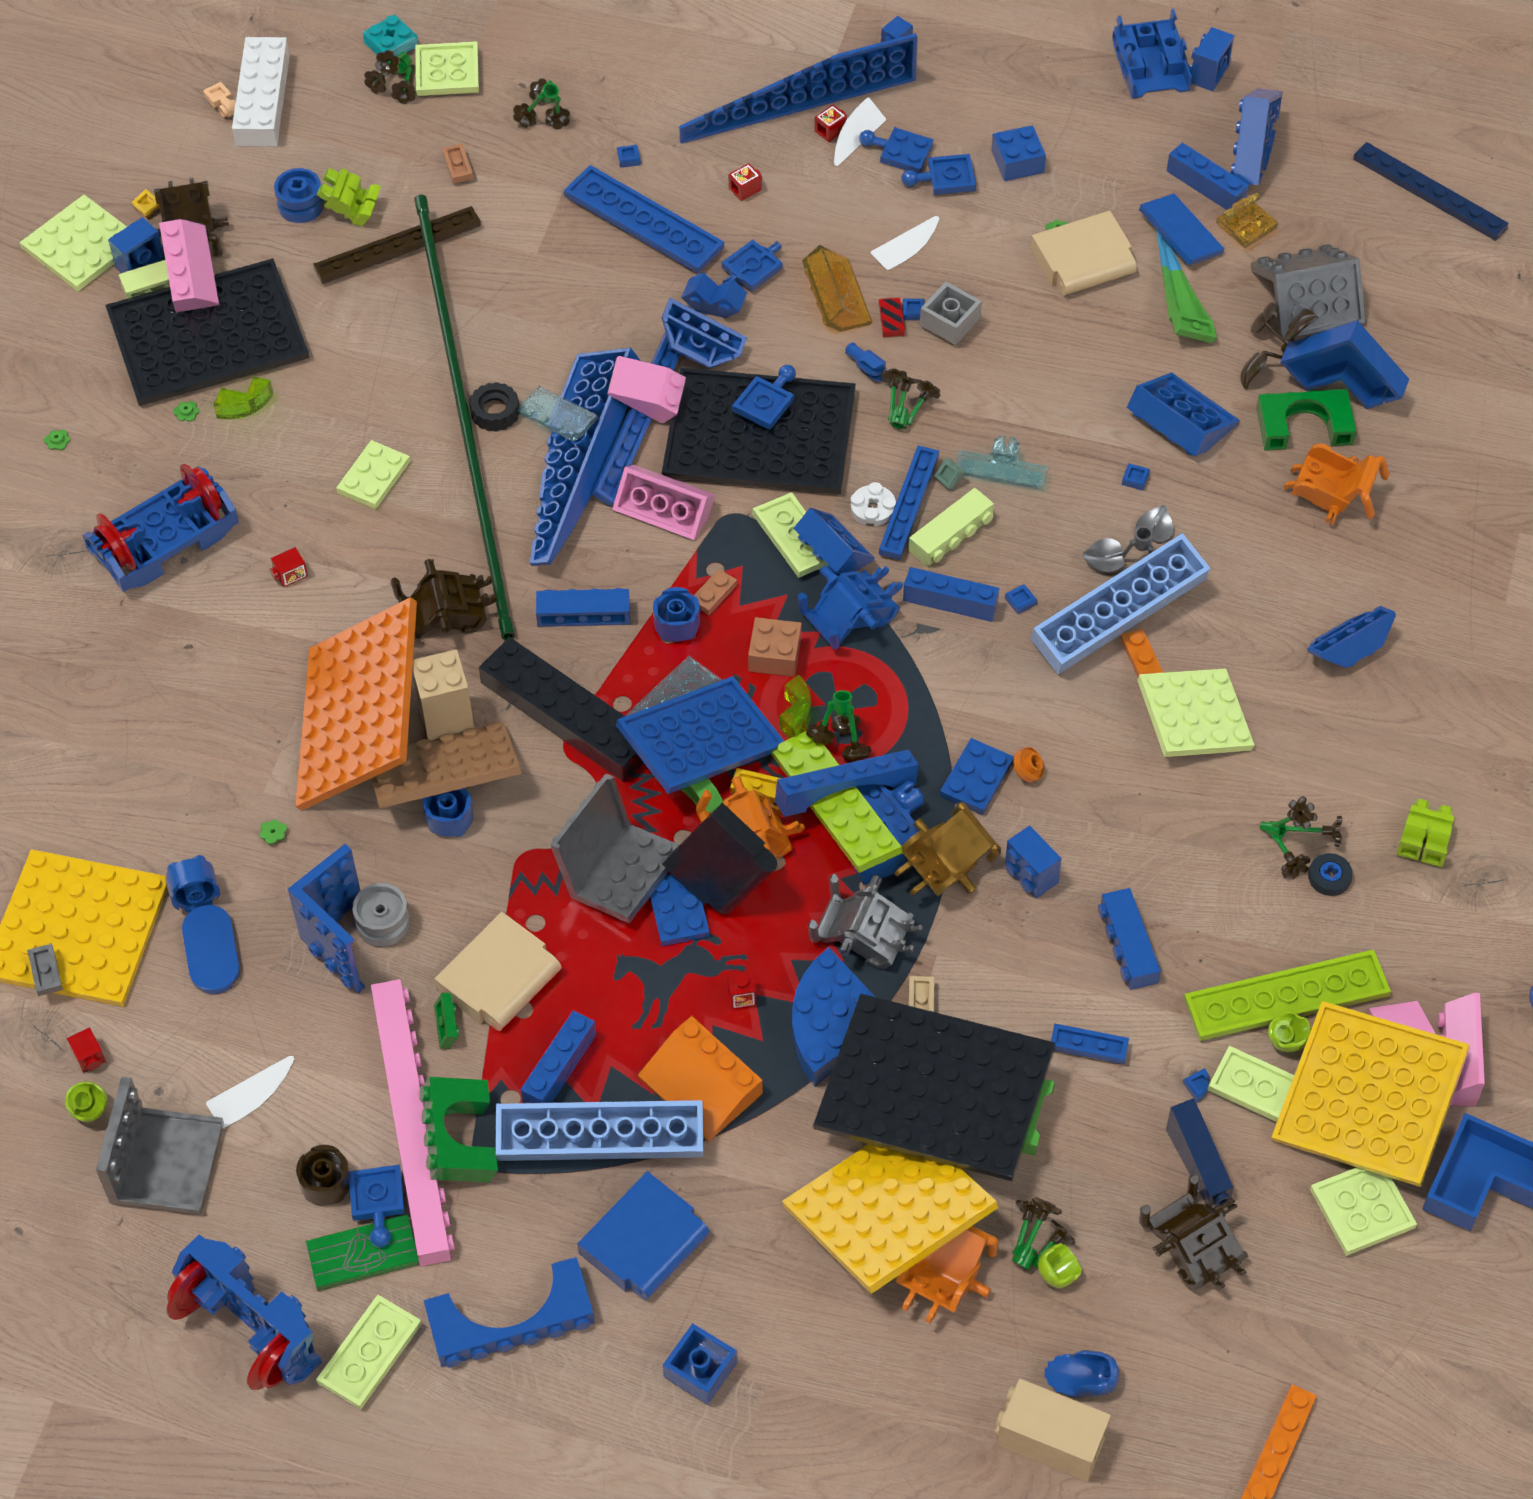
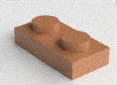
(457, 163)
(715, 591)

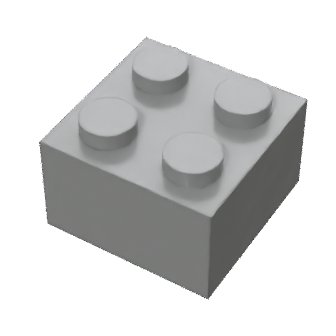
(950, 313)

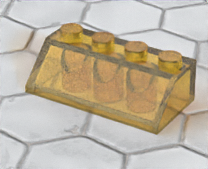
(836, 290)

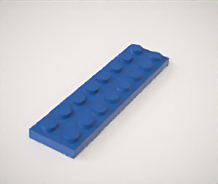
(644, 218)

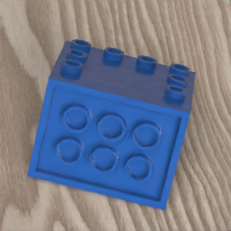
(318, 905)

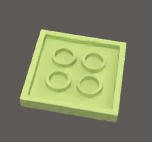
(447, 68)
(1362, 1208)

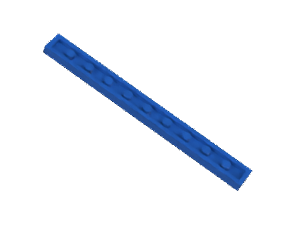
(629, 436)

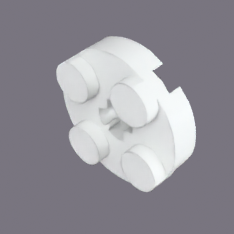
(872, 494)

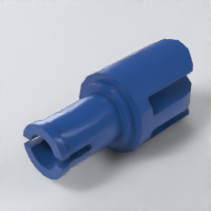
(867, 361)

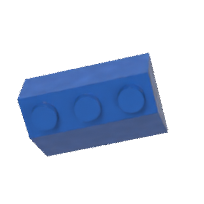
(832, 542)

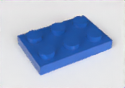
(976, 776)
(678, 913)

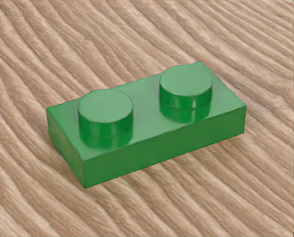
(445, 1020)

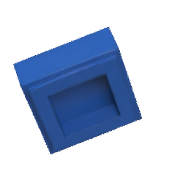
(628, 156)
(912, 308)
(1135, 476)
(1020, 599)

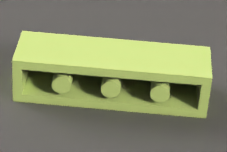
(145, 279)
(951, 527)

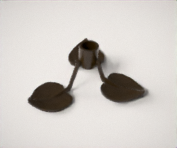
(1257, 361)

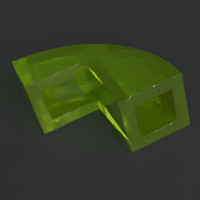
(236, 404)
(797, 717)

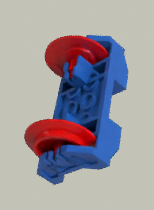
(162, 528)
(216, 1275)

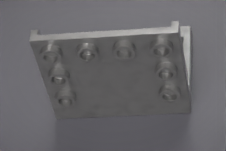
(1316, 280)
(607, 858)
(157, 1155)

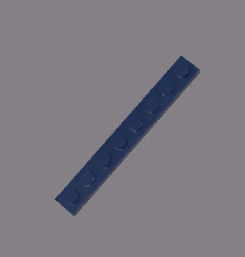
(1431, 191)

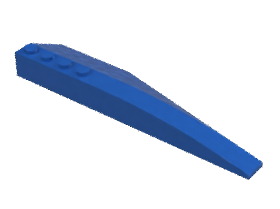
(821, 84)
(576, 465)

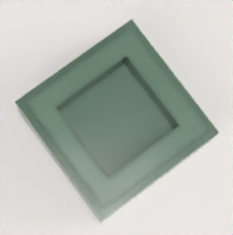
(949, 473)

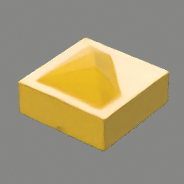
(145, 204)

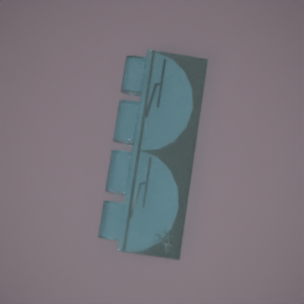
(557, 414)

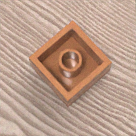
(775, 646)

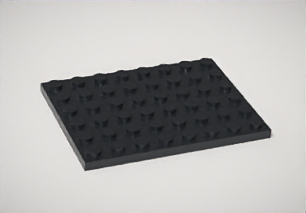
(209, 345)
(719, 446)
(935, 1087)

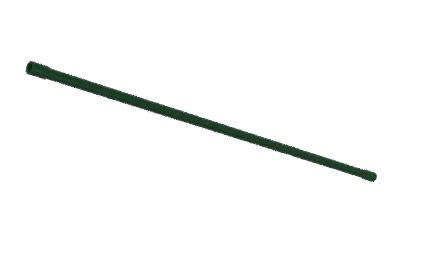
(505, 621)

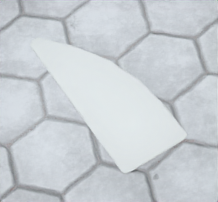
(863, 118)
(905, 245)
(249, 1094)

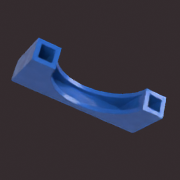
(461, 1339)

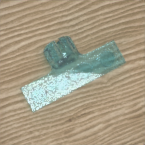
(1003, 465)

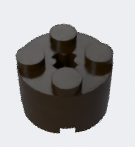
(323, 1175)

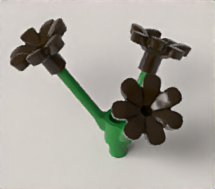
(1301, 816)

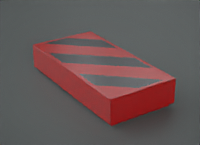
(891, 317)

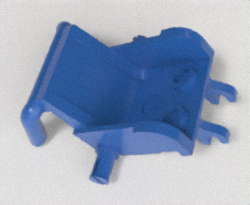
(851, 603)

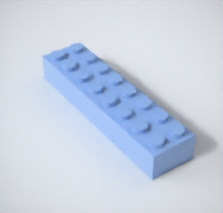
(1120, 603)
(599, 1130)

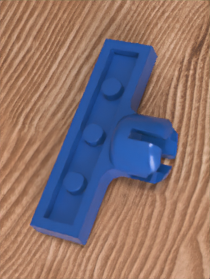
(896, 805)

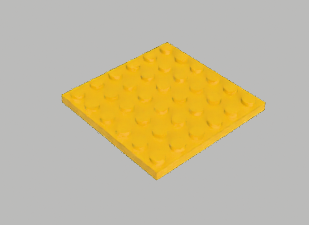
(90, 914)
(1371, 1093)
(887, 1211)

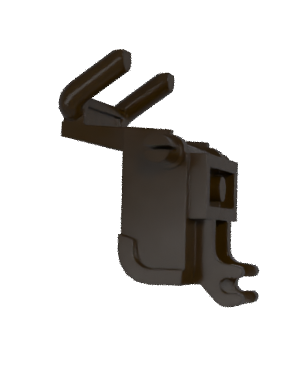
(190, 204)
(447, 600)
(1196, 1238)

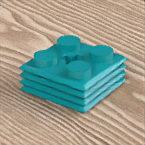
(390, 35)

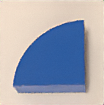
(1197, 1084)

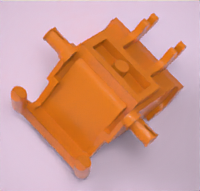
(1335, 480)
(758, 815)
(949, 1271)

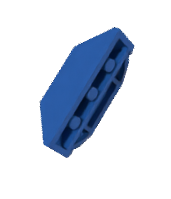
(700, 336)
(1354, 637)

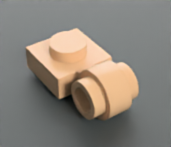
(220, 97)

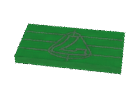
(352, 1256)

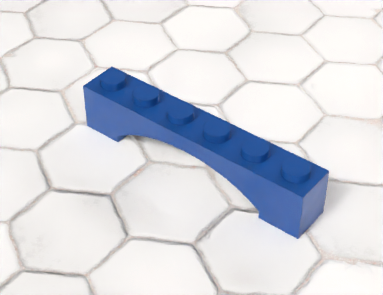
(800, 791)

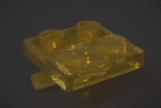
(1247, 221)

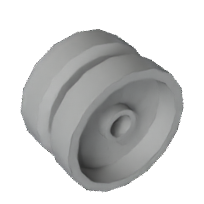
(381, 914)

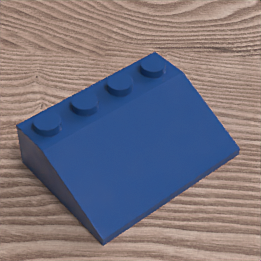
(1181, 413)

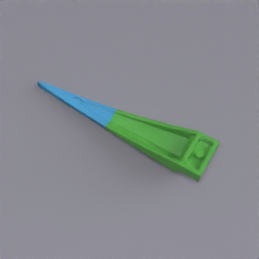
(1182, 303)

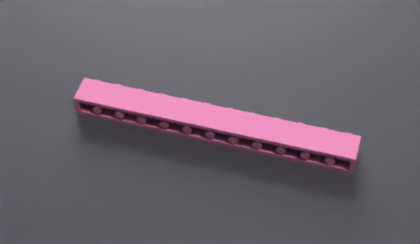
(404, 1087)

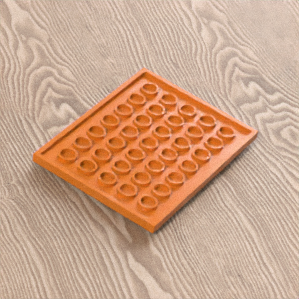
(357, 704)

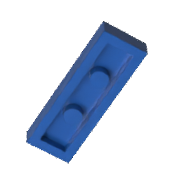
(1090, 1043)

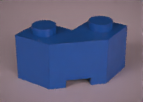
(709, 298)

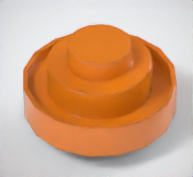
(1028, 764)

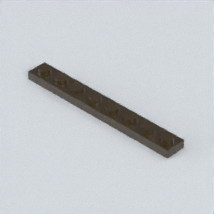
(394, 245)

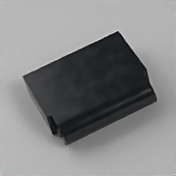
(721, 861)

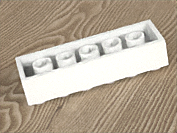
(261, 91)

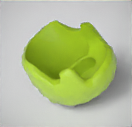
(1289, 1032)
(86, 1101)
(1058, 1266)

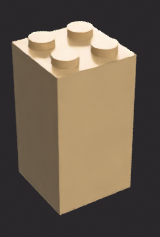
(442, 694)
(1052, 1429)

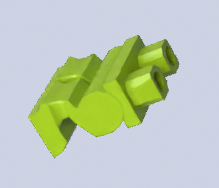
(348, 196)
(1430, 825)

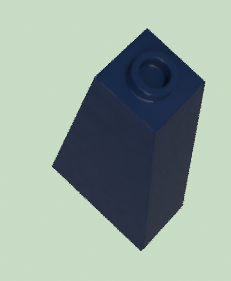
(1199, 1152)

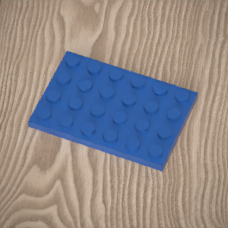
(700, 734)

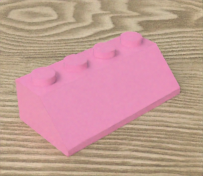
(188, 265)
(663, 501)
(1462, 1022)

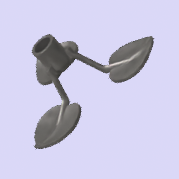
(1107, 553)

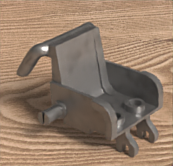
(864, 924)

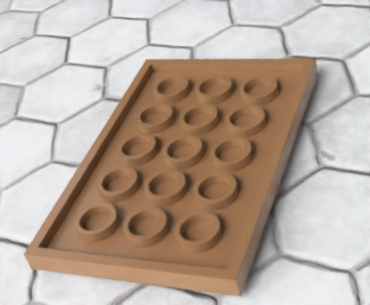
(448, 765)

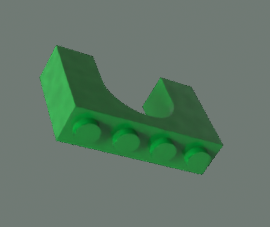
(1329, 405)
(445, 1156)

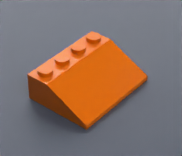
(700, 1067)

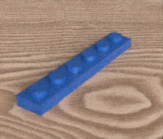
(909, 502)

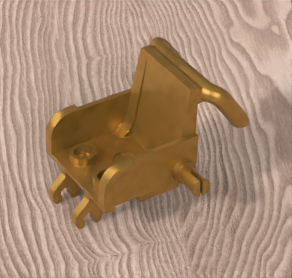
(948, 851)

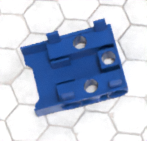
(1152, 56)

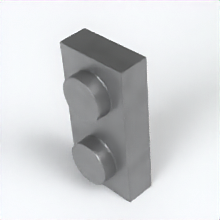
(45, 969)

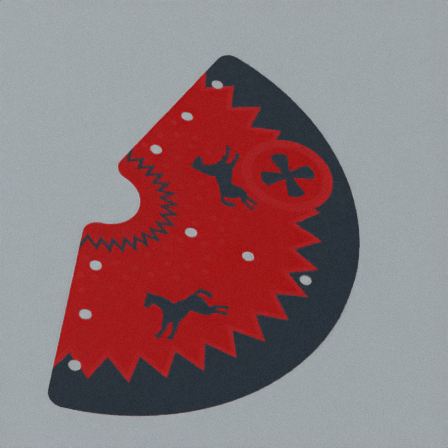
(619, 968)

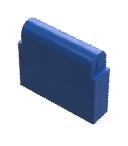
(643, 1237)

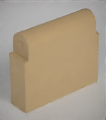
(1084, 253)
(498, 972)

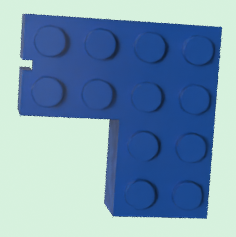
(1349, 356)
(1477, 1161)

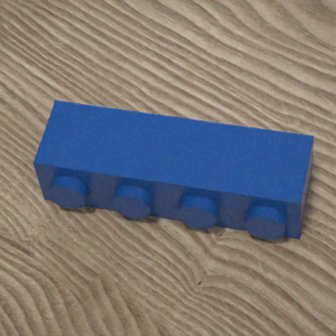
(1206, 176)
(951, 594)
(582, 607)
(1129, 939)
(559, 1060)

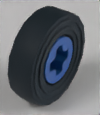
(1323, 882)

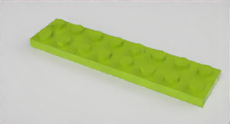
(842, 813)
(1297, 990)

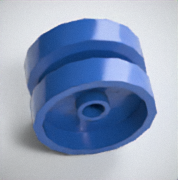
(297, 195)

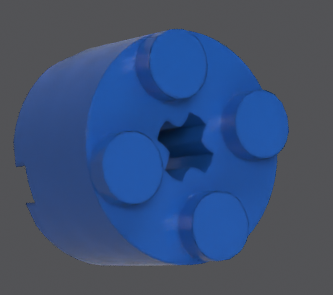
(676, 614)
(449, 813)
(192, 883)

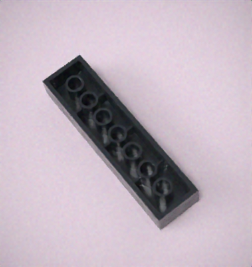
(560, 706)

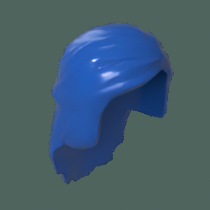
(1083, 1374)

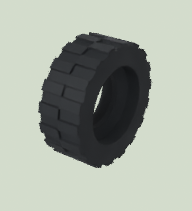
(492, 392)

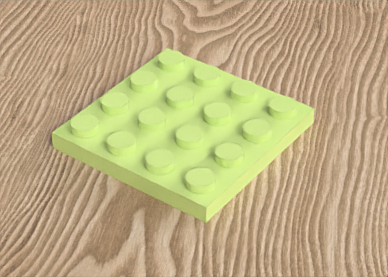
(75, 242)
(1195, 712)

